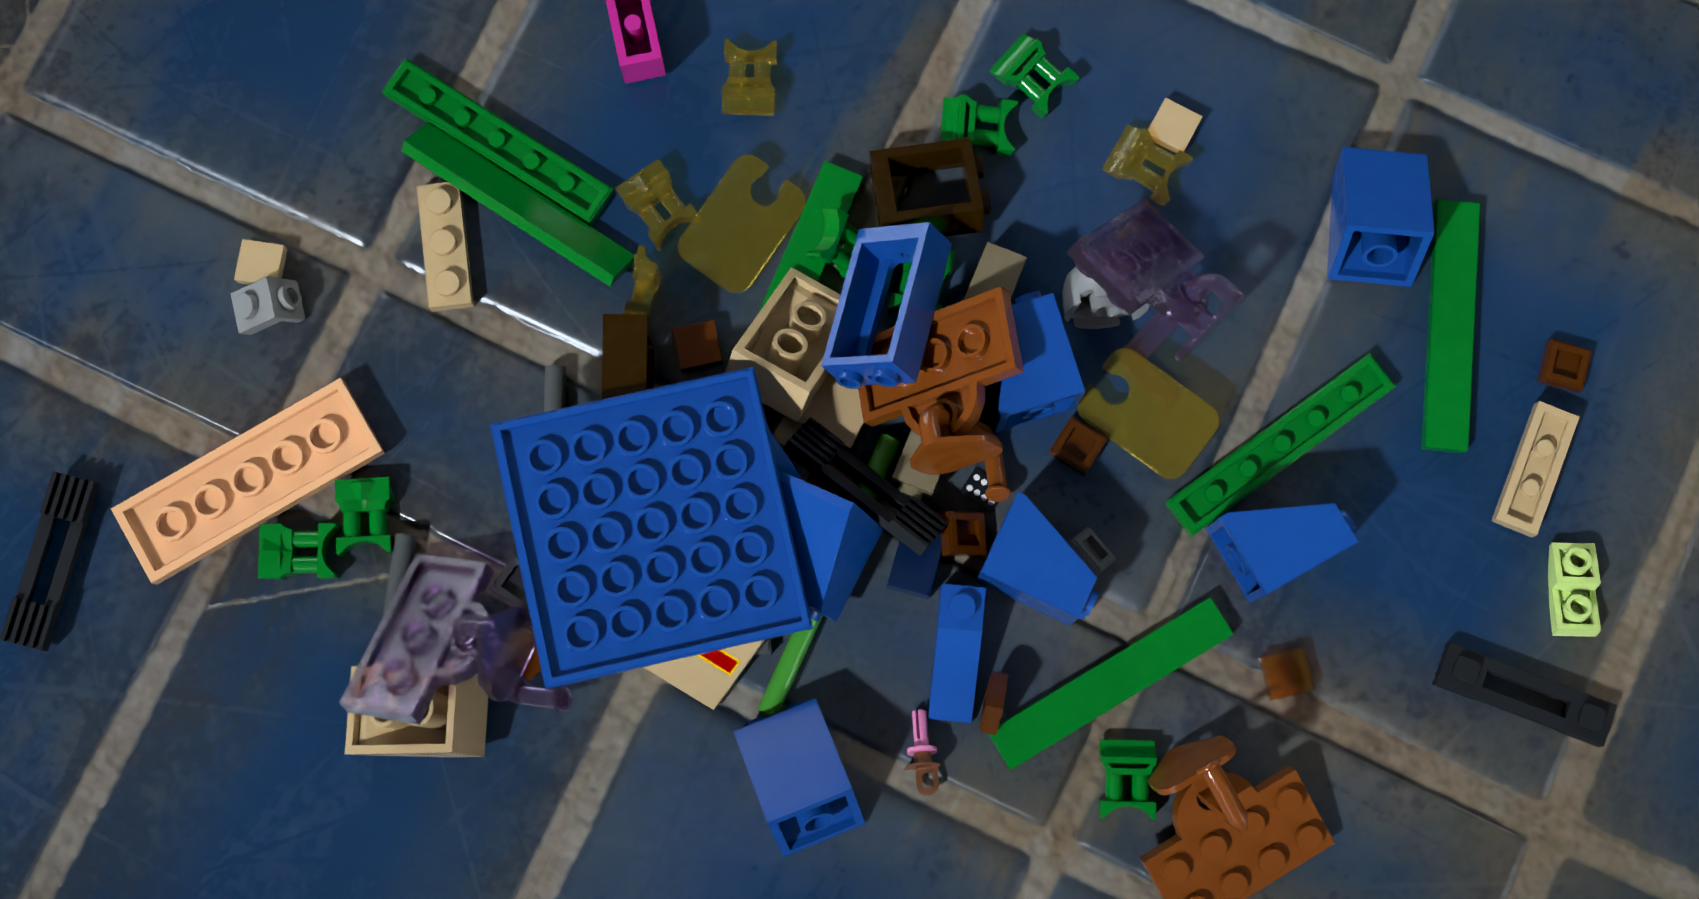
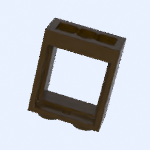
(947, 219)
(627, 354)

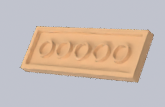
(247, 481)

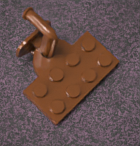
(964, 352)
(1240, 834)

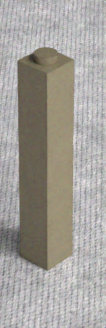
(995, 269)

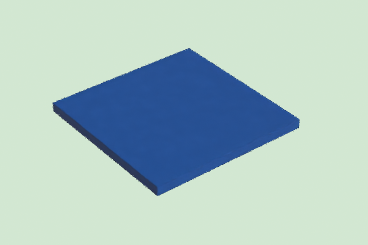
(650, 527)

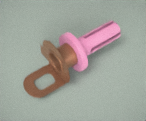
(922, 753)

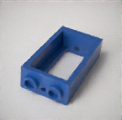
(863, 298)

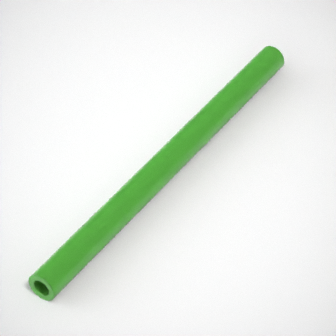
(799, 642)

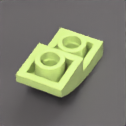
(1572, 587)

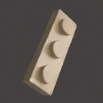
(445, 247)
(1535, 469)

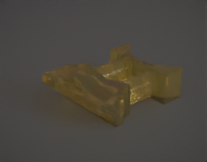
(748, 94)
(1129, 154)
(646, 190)
(646, 282)

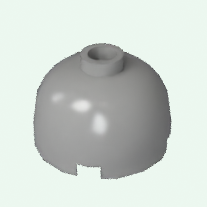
(1089, 303)

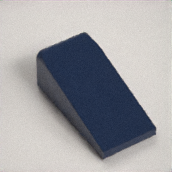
(914, 573)

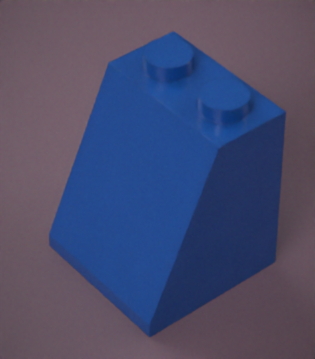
(1379, 217)
(1050, 373)
(830, 543)
(1279, 543)
(1038, 566)
(798, 777)

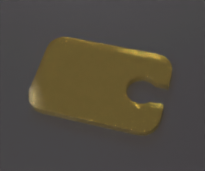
(734, 234)
(1157, 422)

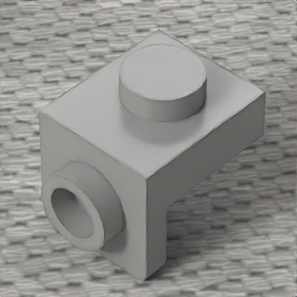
(267, 304)

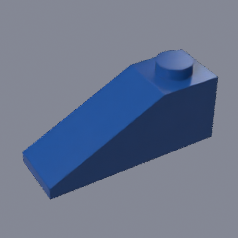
(956, 652)

